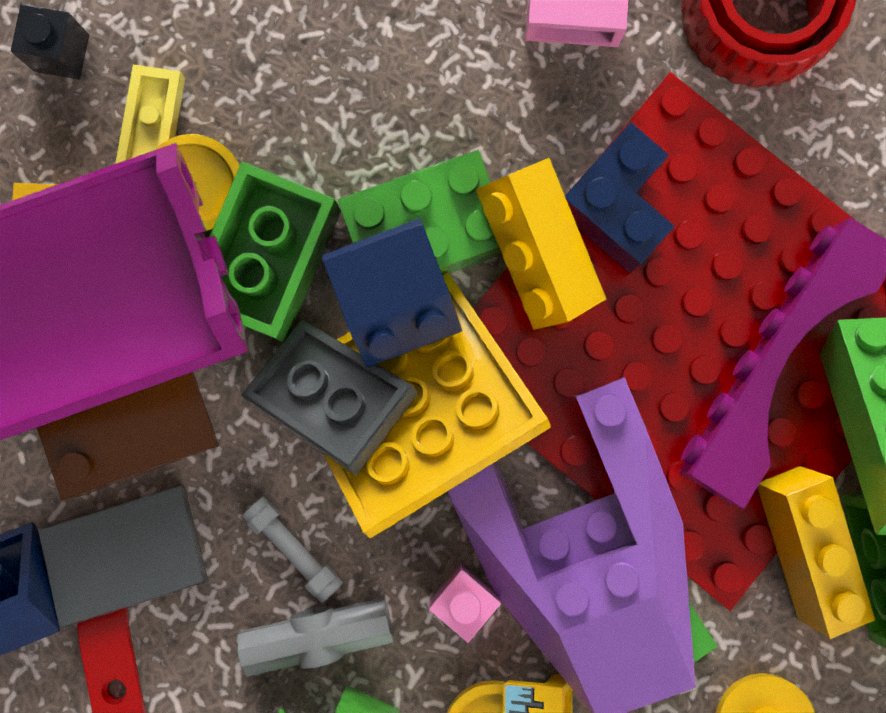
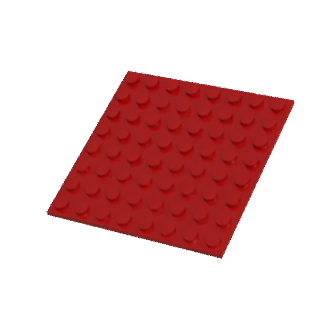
(686, 324)

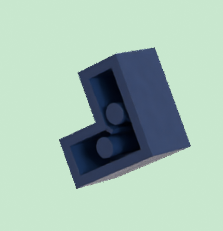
(608, 202)

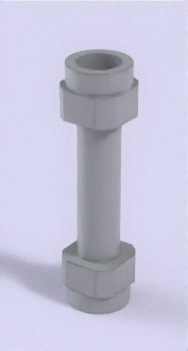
(321, 580)

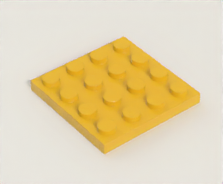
(460, 422)

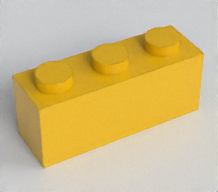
(541, 245)
(816, 551)

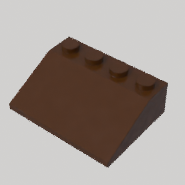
(127, 437)

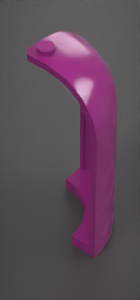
(108, 290)

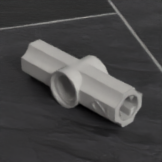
(315, 637)

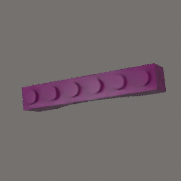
(734, 446)

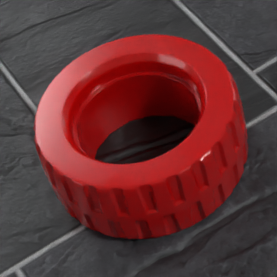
(756, 57)

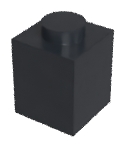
(50, 41)

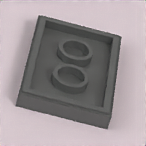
(329, 396)
(122, 556)

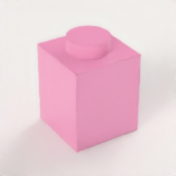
(464, 602)

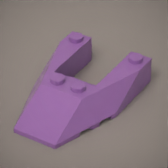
(600, 581)

